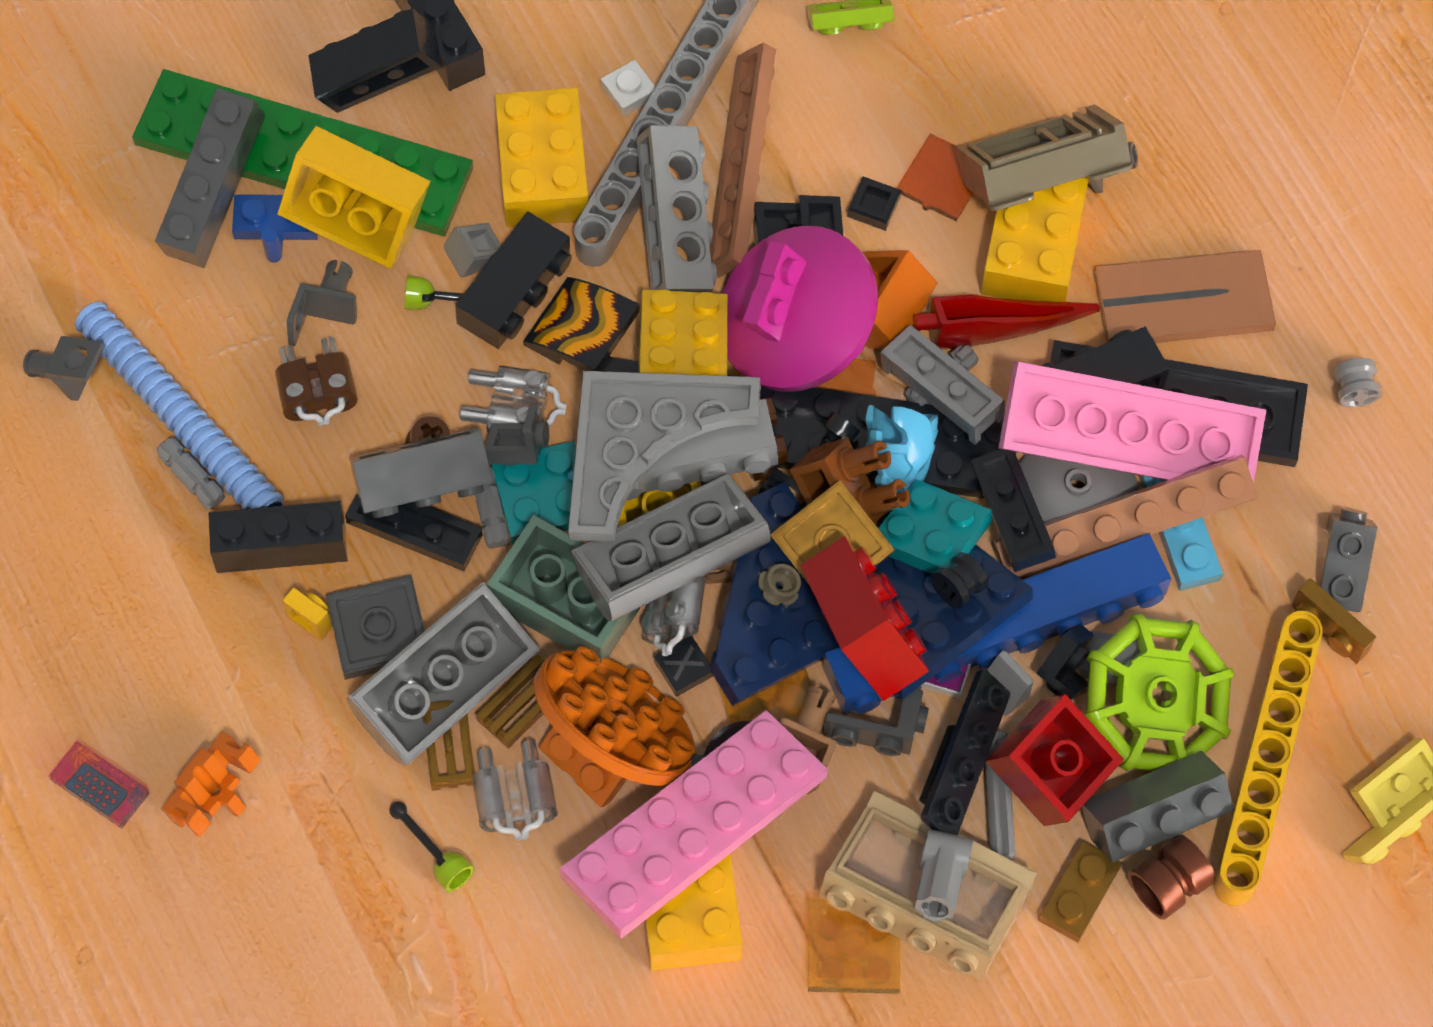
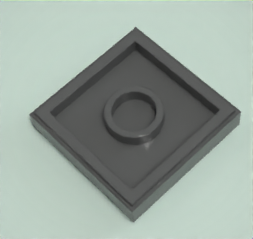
(374, 624)

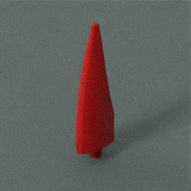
(988, 320)

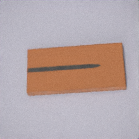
(1187, 296)

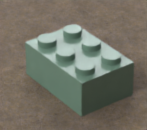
(548, 595)

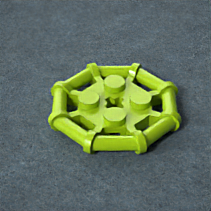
(1139, 678)

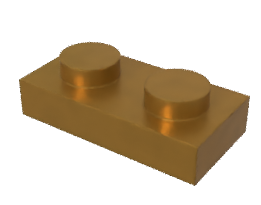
(1343, 630)
(1079, 892)

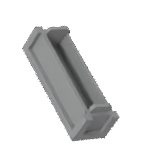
(943, 382)

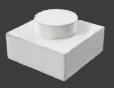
(627, 87)

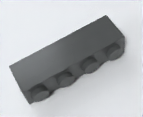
(210, 178)

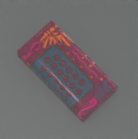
(99, 784)

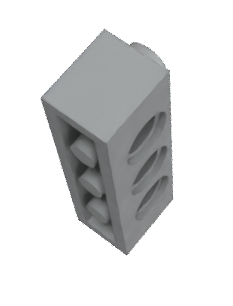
(664, 231)

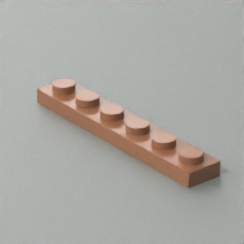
(742, 157)
(1143, 513)

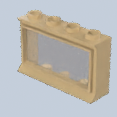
(879, 881)

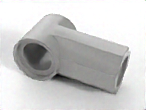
(943, 866)

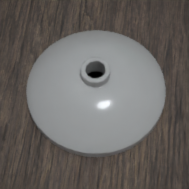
(1055, 495)

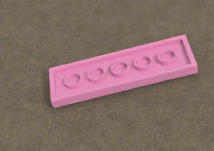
(1124, 424)
(693, 824)

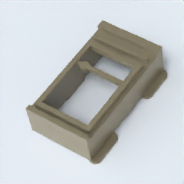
(1015, 165)

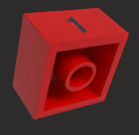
(1054, 760)

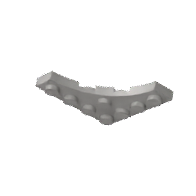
(635, 421)

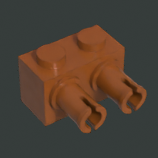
(839, 461)

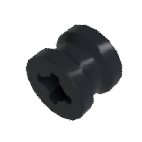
(959, 580)

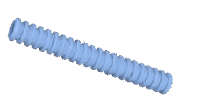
(176, 409)

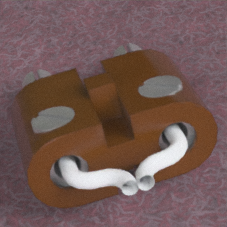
(315, 386)

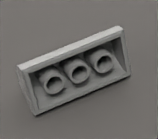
(670, 547)
(454, 659)

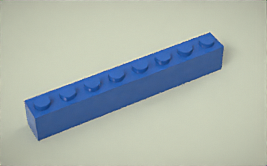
(1063, 597)

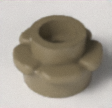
(786, 577)

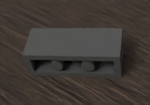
(421, 472)
(1157, 806)

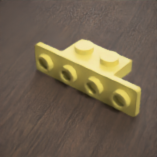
(1393, 801)

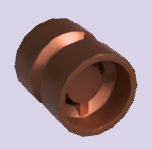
(1177, 873)

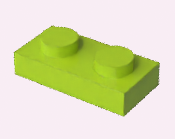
(833, 16)

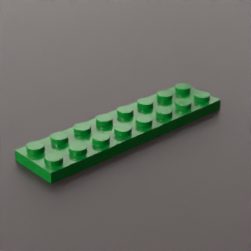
(181, 103)

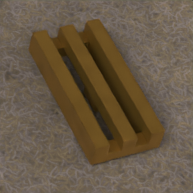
(503, 697)
(453, 779)

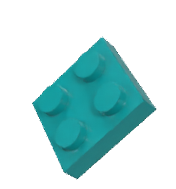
(537, 489)
(934, 527)

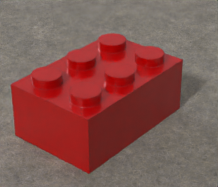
(865, 618)

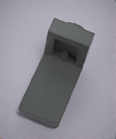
(1348, 557)
(884, 738)

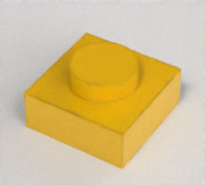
(308, 613)

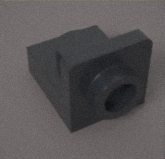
(1064, 660)

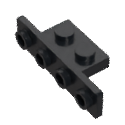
(963, 755)

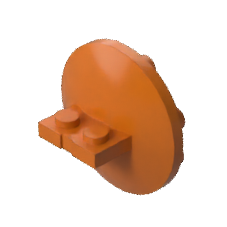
(609, 724)

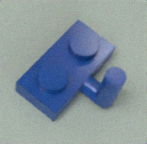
(257, 219)

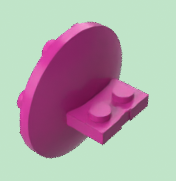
(799, 308)

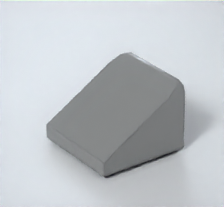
(471, 248)
(1014, 678)

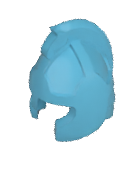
(908, 438)

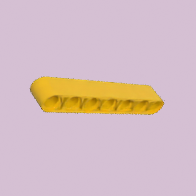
(1265, 776)

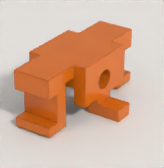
(203, 778)

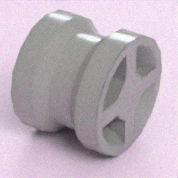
(1357, 382)

